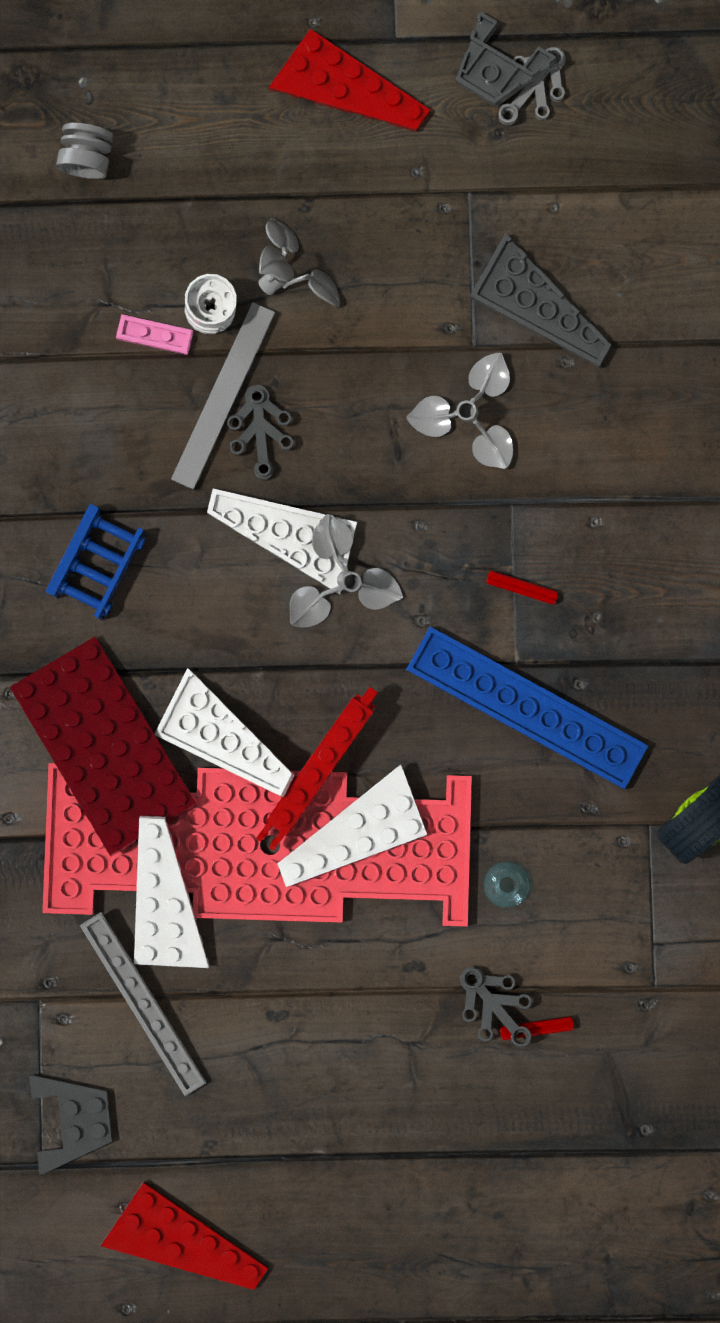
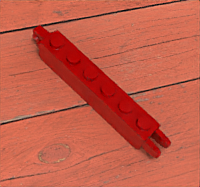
(319, 766)

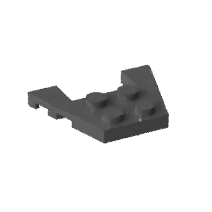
(493, 74)
(82, 1117)

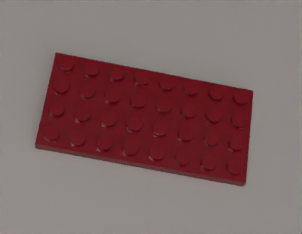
(102, 744)

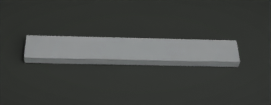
(223, 396)
(143, 1003)

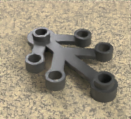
(260, 428)
(493, 1004)

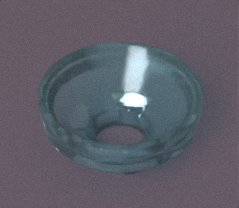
(492, 881)

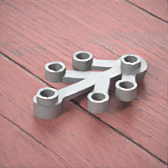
(538, 86)

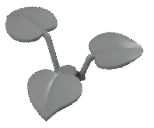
(279, 272)
(432, 413)
(376, 591)

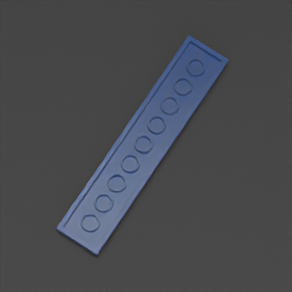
(527, 708)

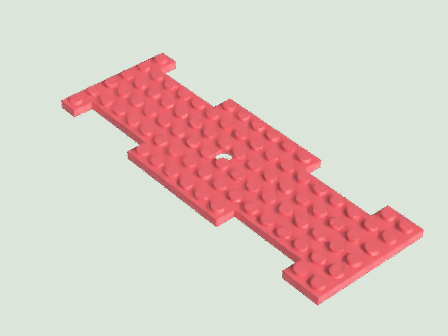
(237, 879)

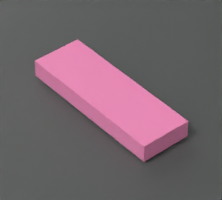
(154, 334)

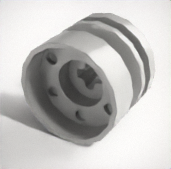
(84, 151)

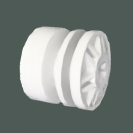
(206, 291)

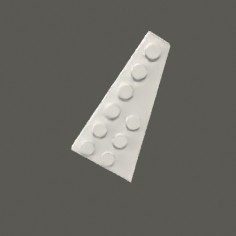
(280, 530)
(210, 730)
(370, 825)
(164, 914)

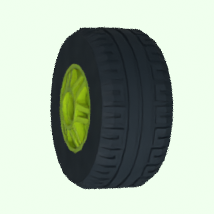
(694, 824)

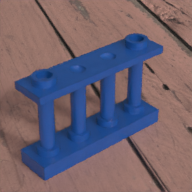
(82, 541)

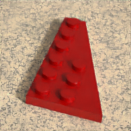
(339, 81)
(170, 1235)

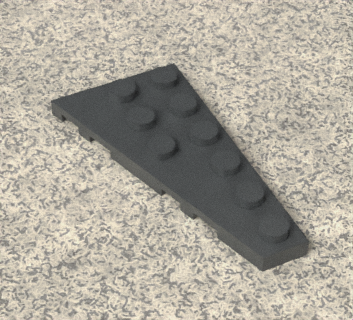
(529, 298)

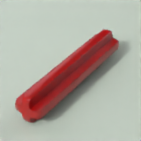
(522, 587)
(541, 1027)

